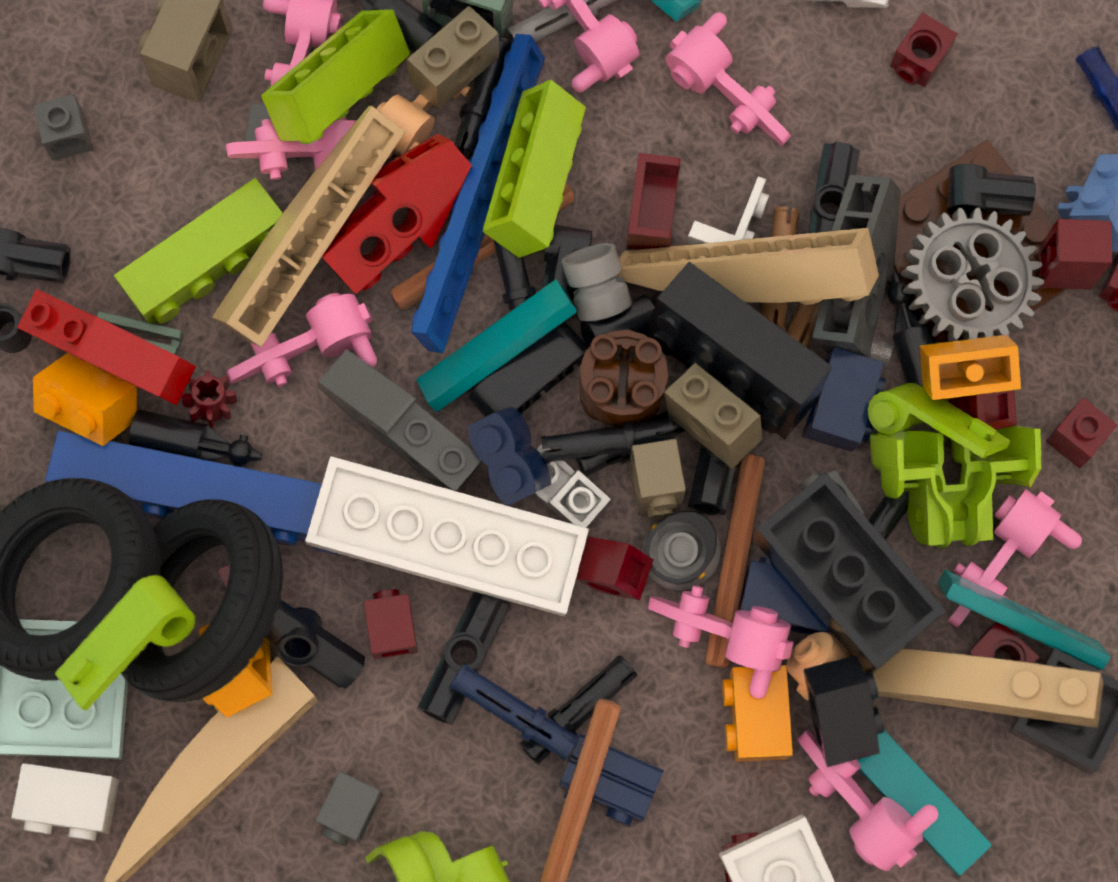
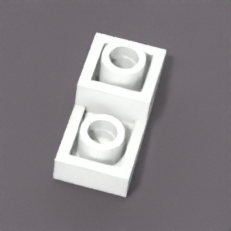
(571, 494)

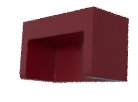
(653, 202)
(1075, 254)

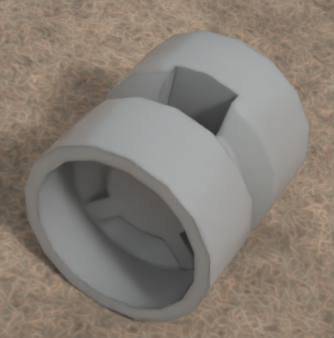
(594, 275)

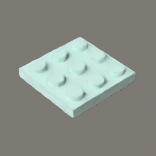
(47, 722)

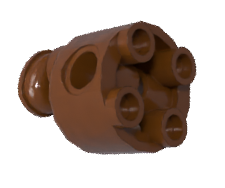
(622, 378)

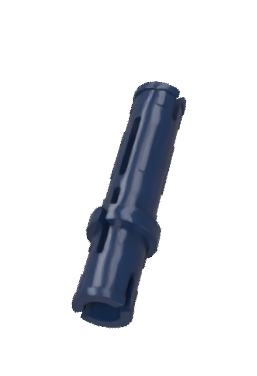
(557, 741)

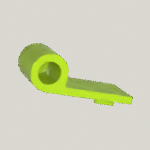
(910, 406)
(143, 615)

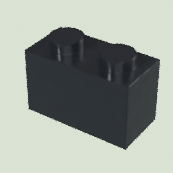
(843, 710)

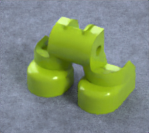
(952, 511)
(425, 859)

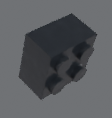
(1074, 744)

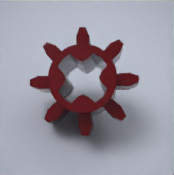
(209, 409)

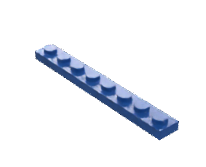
(464, 234)

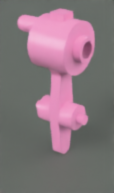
(306, 26)
(604, 47)
(701, 61)
(273, 152)
(335, 326)
(1023, 527)
(754, 637)
(885, 830)

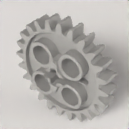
(1006, 263)

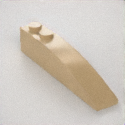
(307, 229)
(768, 268)
(993, 686)
(209, 766)

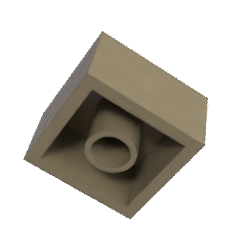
(185, 45)

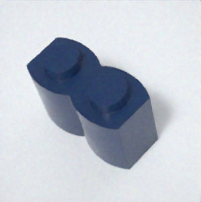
(505, 446)

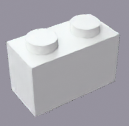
(65, 800)

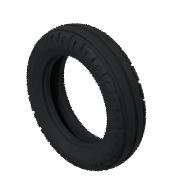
(32, 520)
(243, 615)

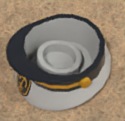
(682, 550)

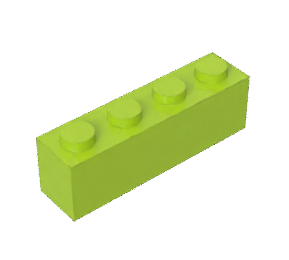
(336, 76)
(534, 169)
(199, 254)

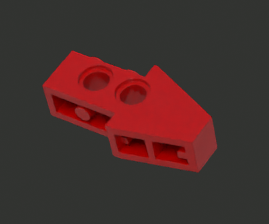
(421, 180)
(106, 346)

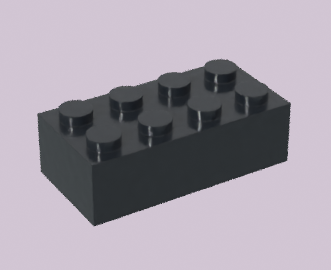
(739, 348)
(847, 573)

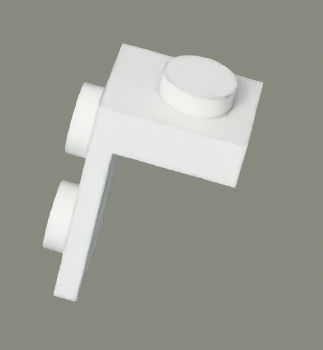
(755, 207)

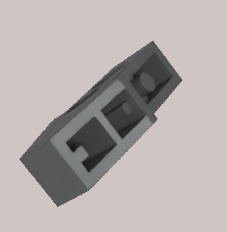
(873, 205)
(399, 422)

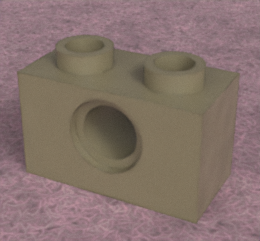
(453, 57)
(713, 415)
(657, 478)

